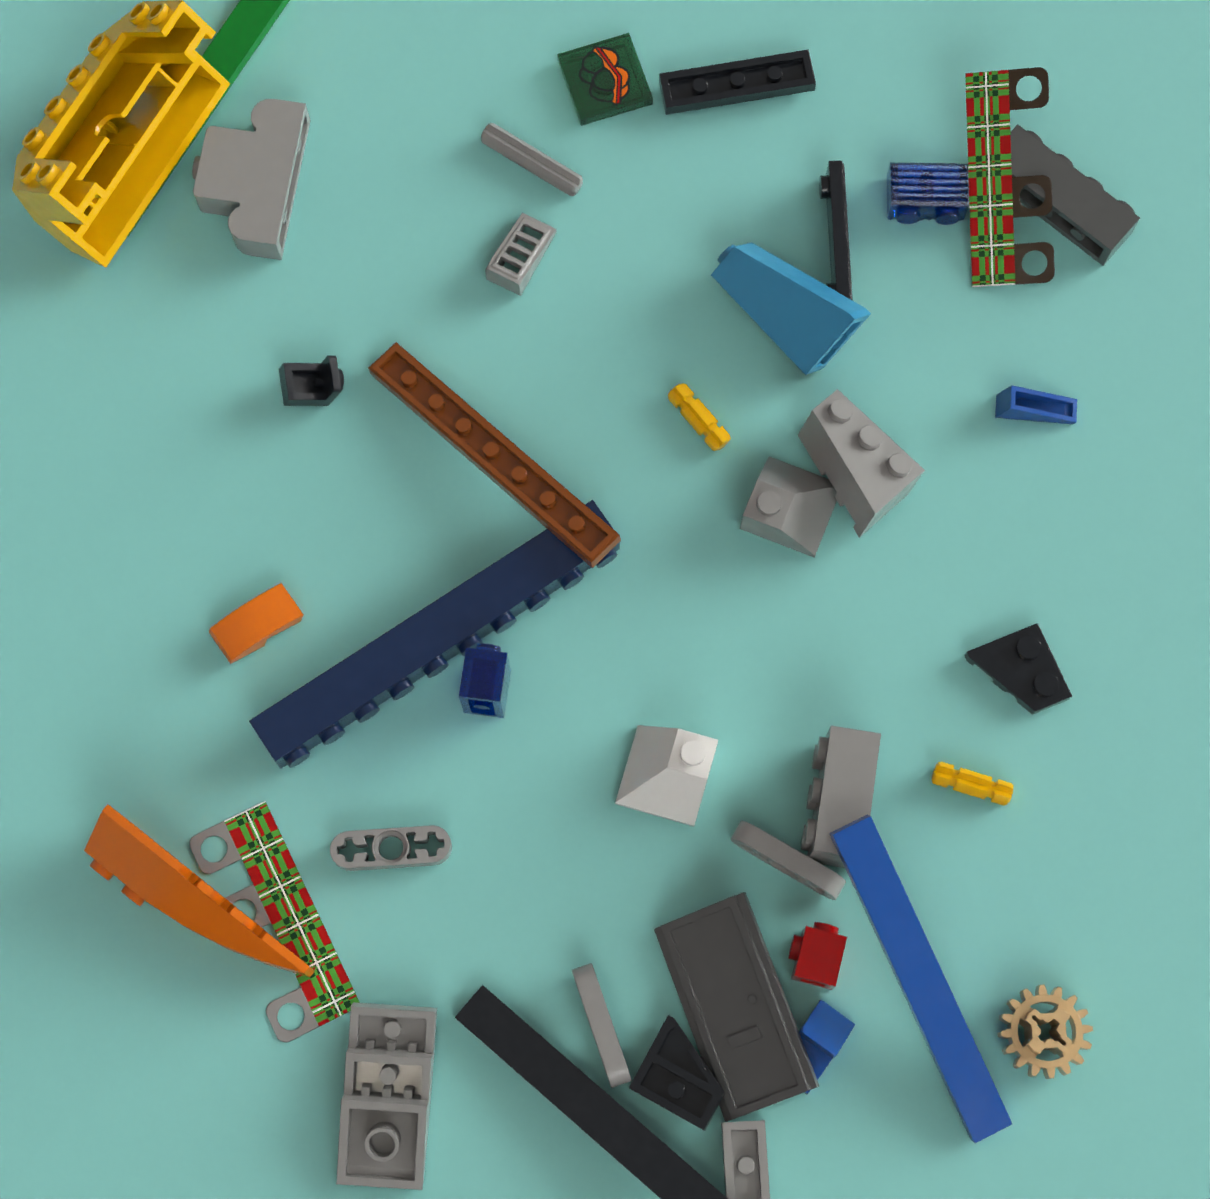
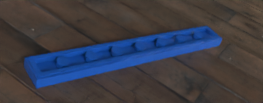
(920, 978)

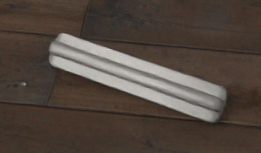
(531, 159)

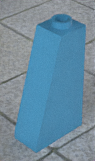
(789, 306)

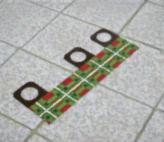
(992, 189)

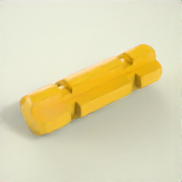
(699, 417)
(972, 783)

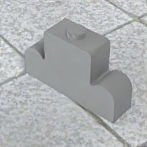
(254, 175)

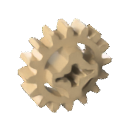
(1057, 1018)

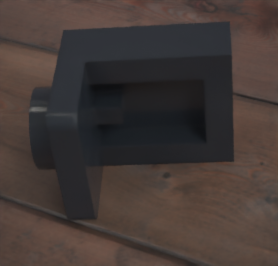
(311, 382)

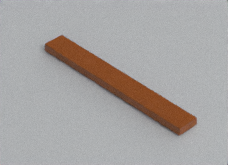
(495, 455)

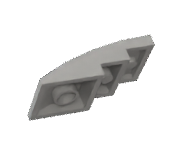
(386, 1096)

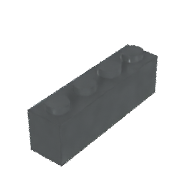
(1080, 204)

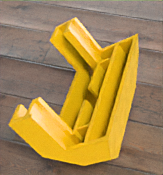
(118, 128)

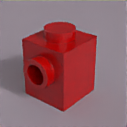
(817, 955)

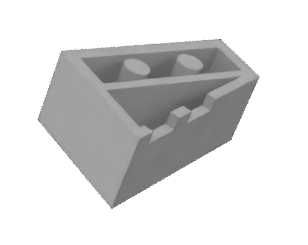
(858, 459)

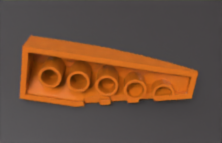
(174, 889)

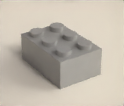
(841, 791)

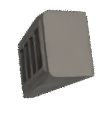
(507, 278)

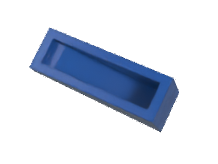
(1035, 405)

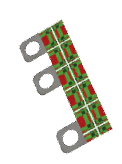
(285, 903)

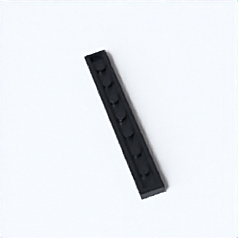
(582, 1100)

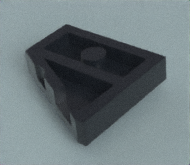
(1024, 668)
(678, 1077)

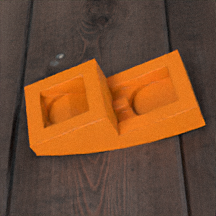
(255, 622)

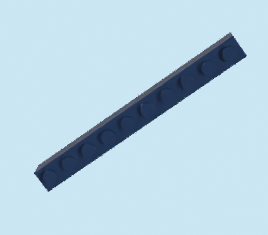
(420, 646)

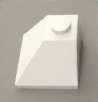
(667, 773)

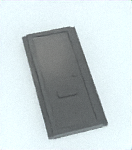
(736, 1006)

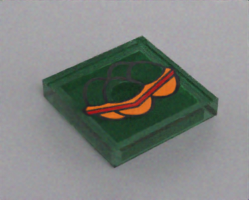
(605, 79)

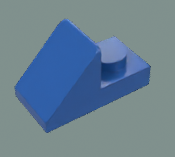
(824, 1036)

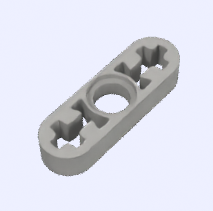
(421, 837)
(788, 860)
(601, 1025)

